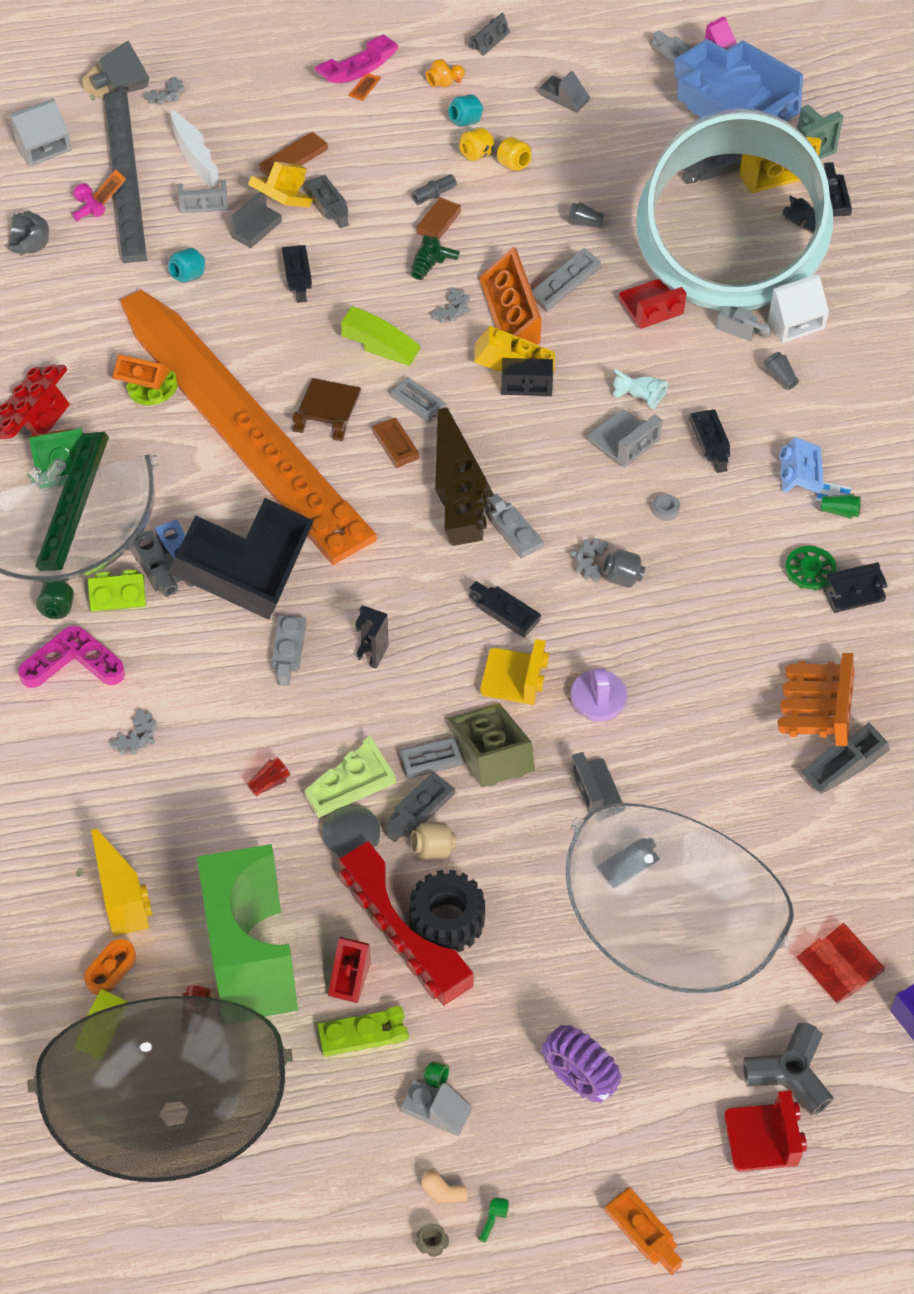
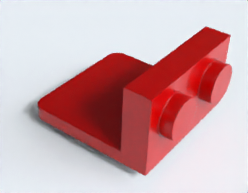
(653, 302)
(765, 1135)

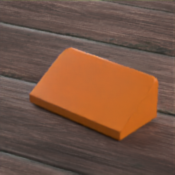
(140, 372)

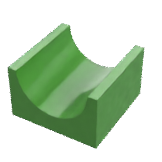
(237, 895)

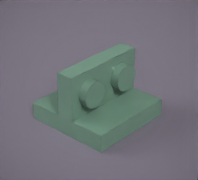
(826, 128)

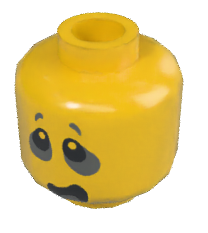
(476, 144)

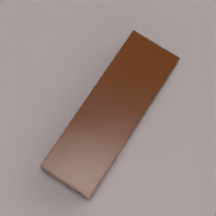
(296, 153)

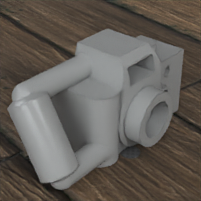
(741, 323)

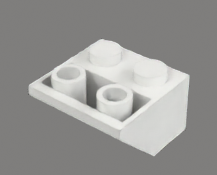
(798, 309)

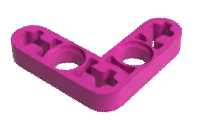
(68, 651)

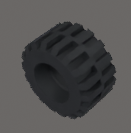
(447, 890)

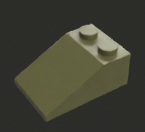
(492, 745)

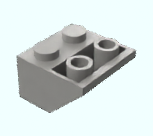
(40, 132)

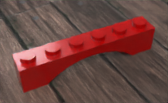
(440, 968)

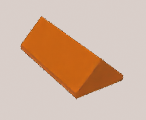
(512, 298)

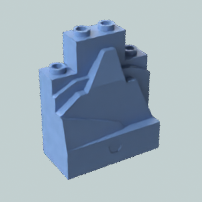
(737, 78)

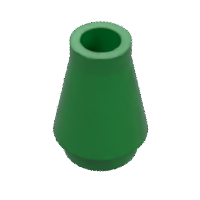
(842, 505)

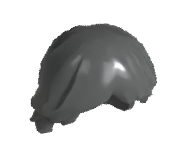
(28, 233)

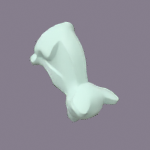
(647, 388)

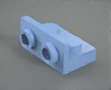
(801, 465)

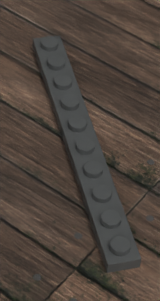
(127, 195)

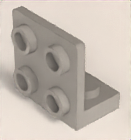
(626, 437)

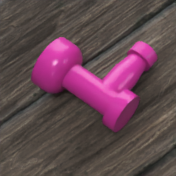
(83, 193)

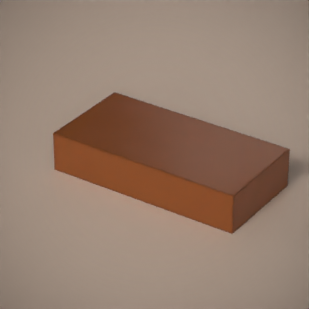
(439, 218)
(395, 442)

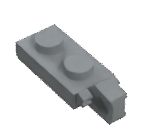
(669, 46)
(513, 527)
(288, 647)

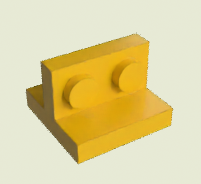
(283, 184)

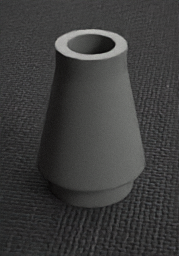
(584, 216)
(781, 369)

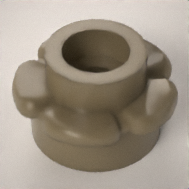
(428, 1232)

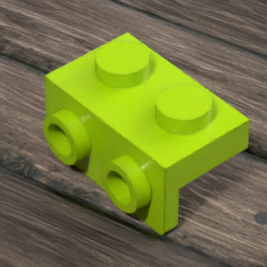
(117, 592)

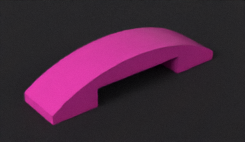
(357, 66)

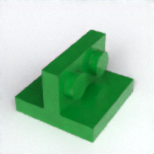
(55, 445)

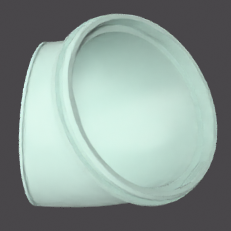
(735, 133)

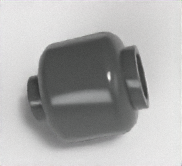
(623, 568)

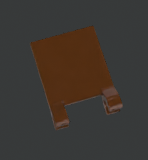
(329, 404)

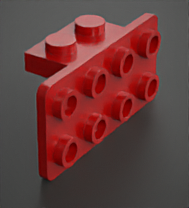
(34, 403)

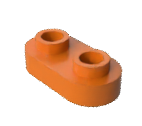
(108, 967)

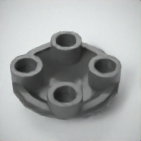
(350, 828)

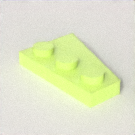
(353, 779)

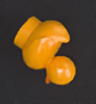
(442, 75)

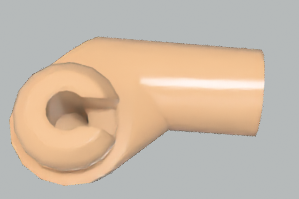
(440, 1190)

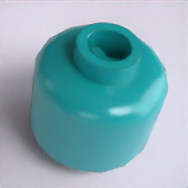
(465, 110)
(186, 265)

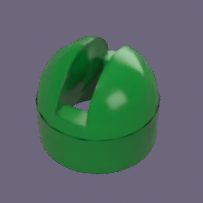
(436, 1073)

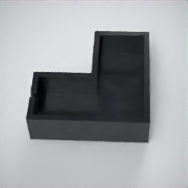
(242, 569)

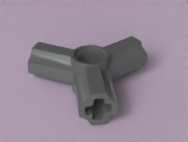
(799, 1053)

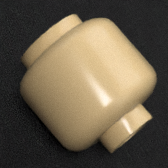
(433, 841)

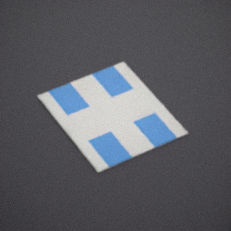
(832, 489)

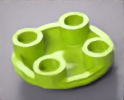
(150, 396)

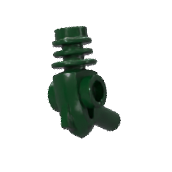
(428, 255)

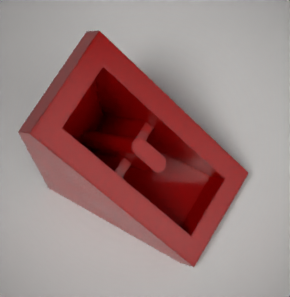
(349, 969)

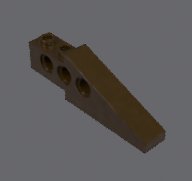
(459, 483)

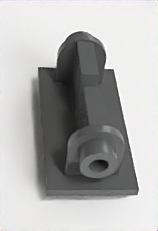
(490, 35)

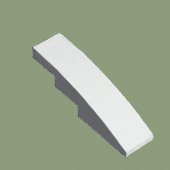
(192, 146)

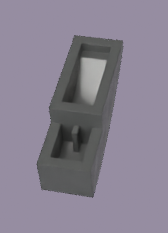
(844, 762)

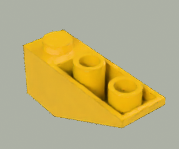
(498, 344)

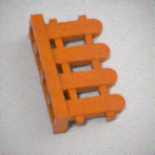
(825, 681)

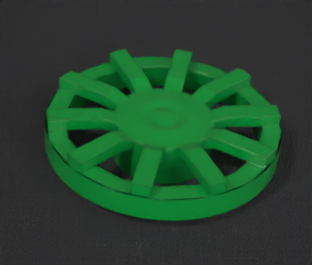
(809, 567)

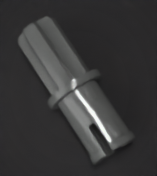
(433, 189)

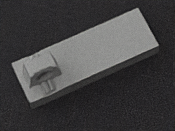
(566, 279)

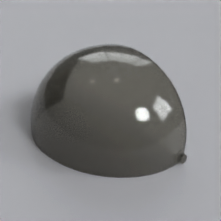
(161, 1086)

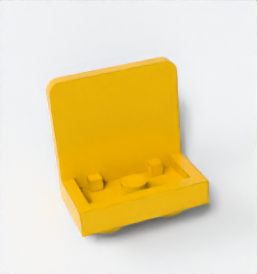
(515, 674)

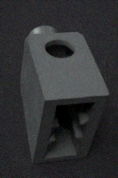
(121, 71)

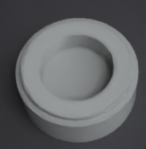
(666, 507)

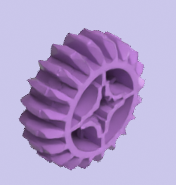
(581, 1063)

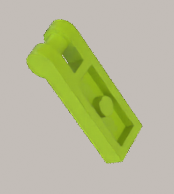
(362, 1032)

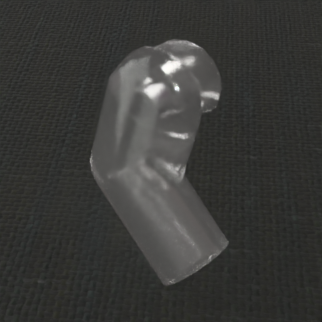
(53, 471)

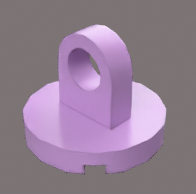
(598, 695)

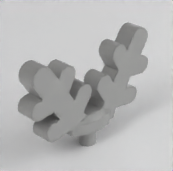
(173, 89)
(458, 300)
(586, 564)
(144, 726)

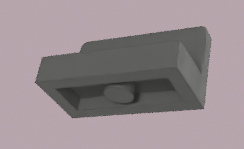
(254, 221)
(594, 782)

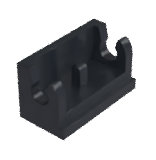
(527, 377)
(855, 587)
(373, 634)

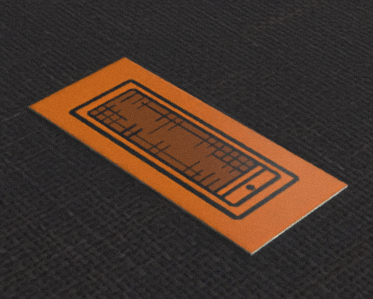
(364, 86)
(109, 187)

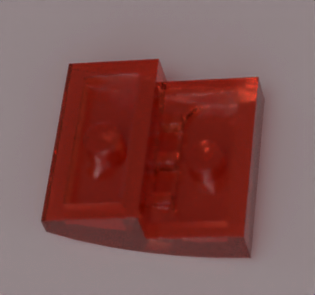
(840, 963)

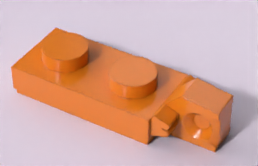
(644, 1230)

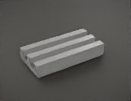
(414, 401)
(431, 762)

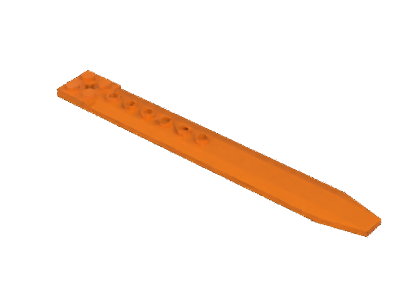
(247, 428)

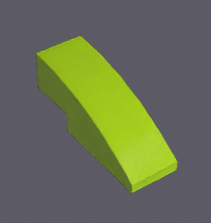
(379, 336)

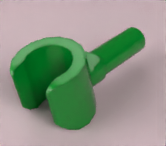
(497, 1208)

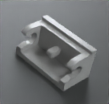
(203, 200)

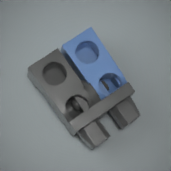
(159, 555)

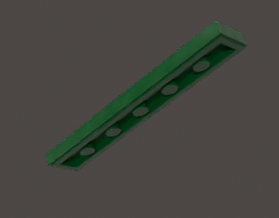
(72, 501)

